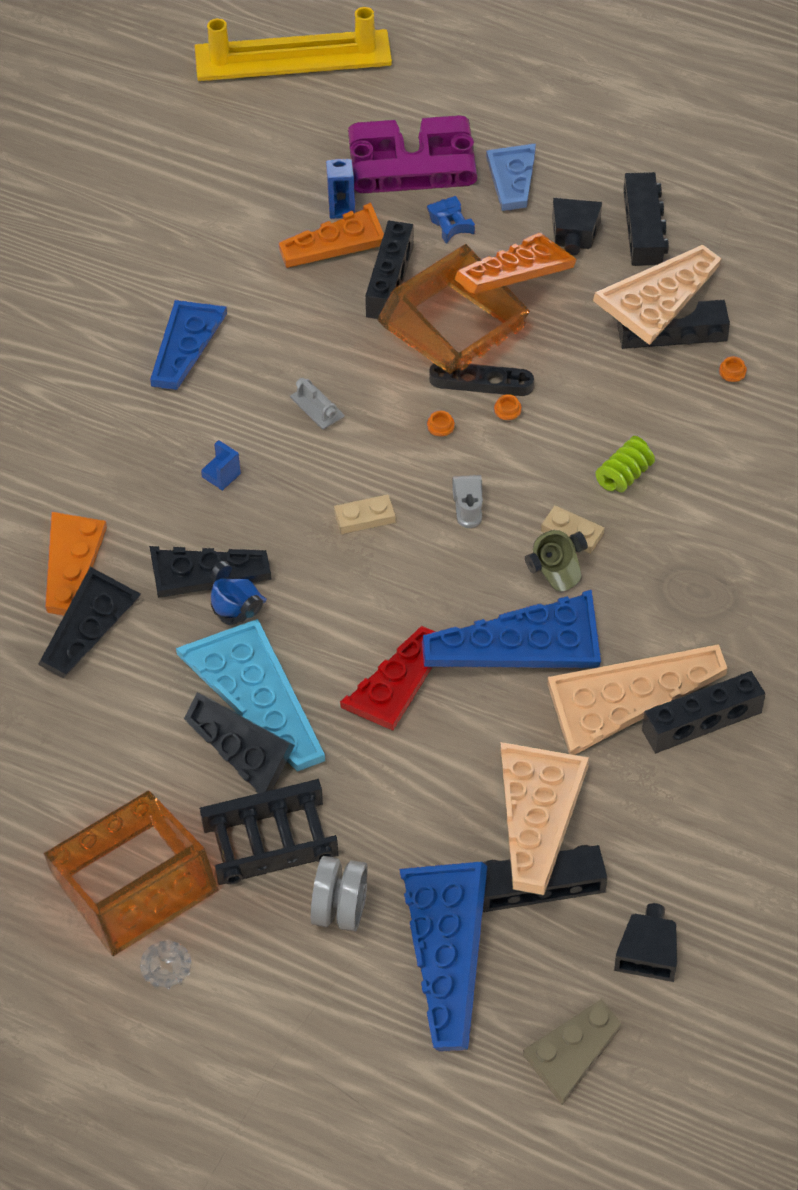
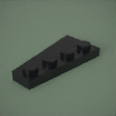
(190, 571)
(90, 615)
(244, 744)

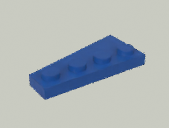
(184, 340)

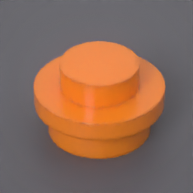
(733, 369)
(507, 407)
(440, 423)

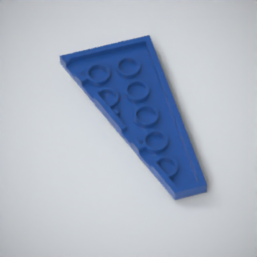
(529, 637)
(446, 937)

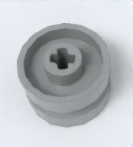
(339, 893)

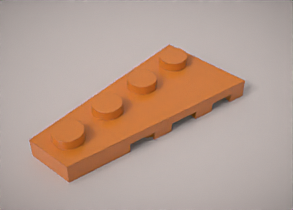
(348, 235)

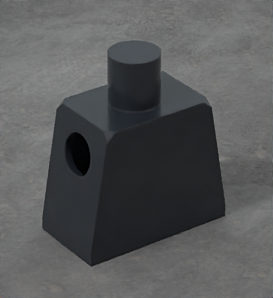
(575, 223)
(649, 945)

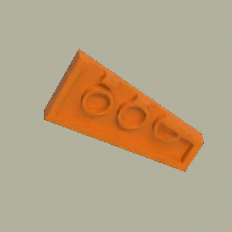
(71, 553)

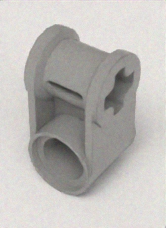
(468, 499)

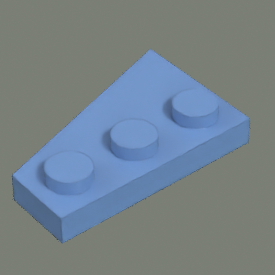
(512, 174)

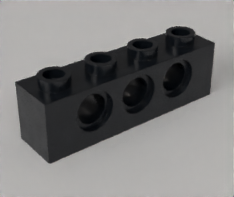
(389, 266)
(703, 712)

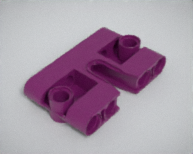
(441, 161)

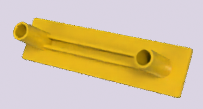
(292, 54)

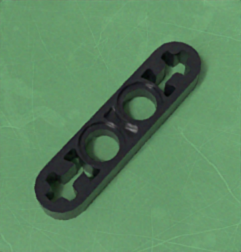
(481, 383)

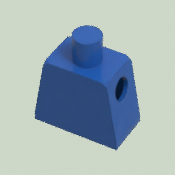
(340, 180)

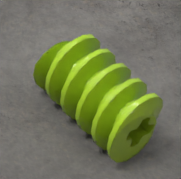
(625, 465)

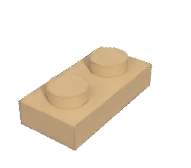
(364, 514)
(571, 523)

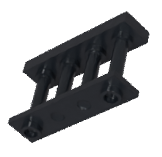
(260, 806)

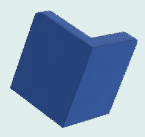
(223, 467)

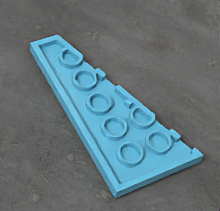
(252, 682)

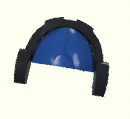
(233, 598)

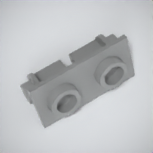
(316, 404)

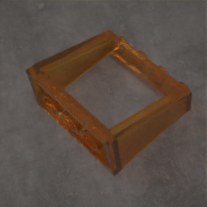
(409, 324)
(152, 897)

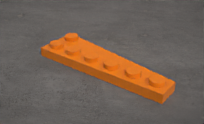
(531, 259)

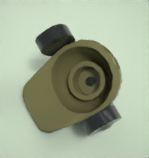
(557, 558)

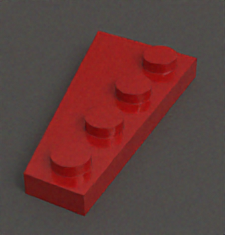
(393, 686)

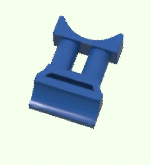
(446, 211)

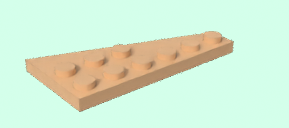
(656, 295)
(612, 697)
(539, 804)

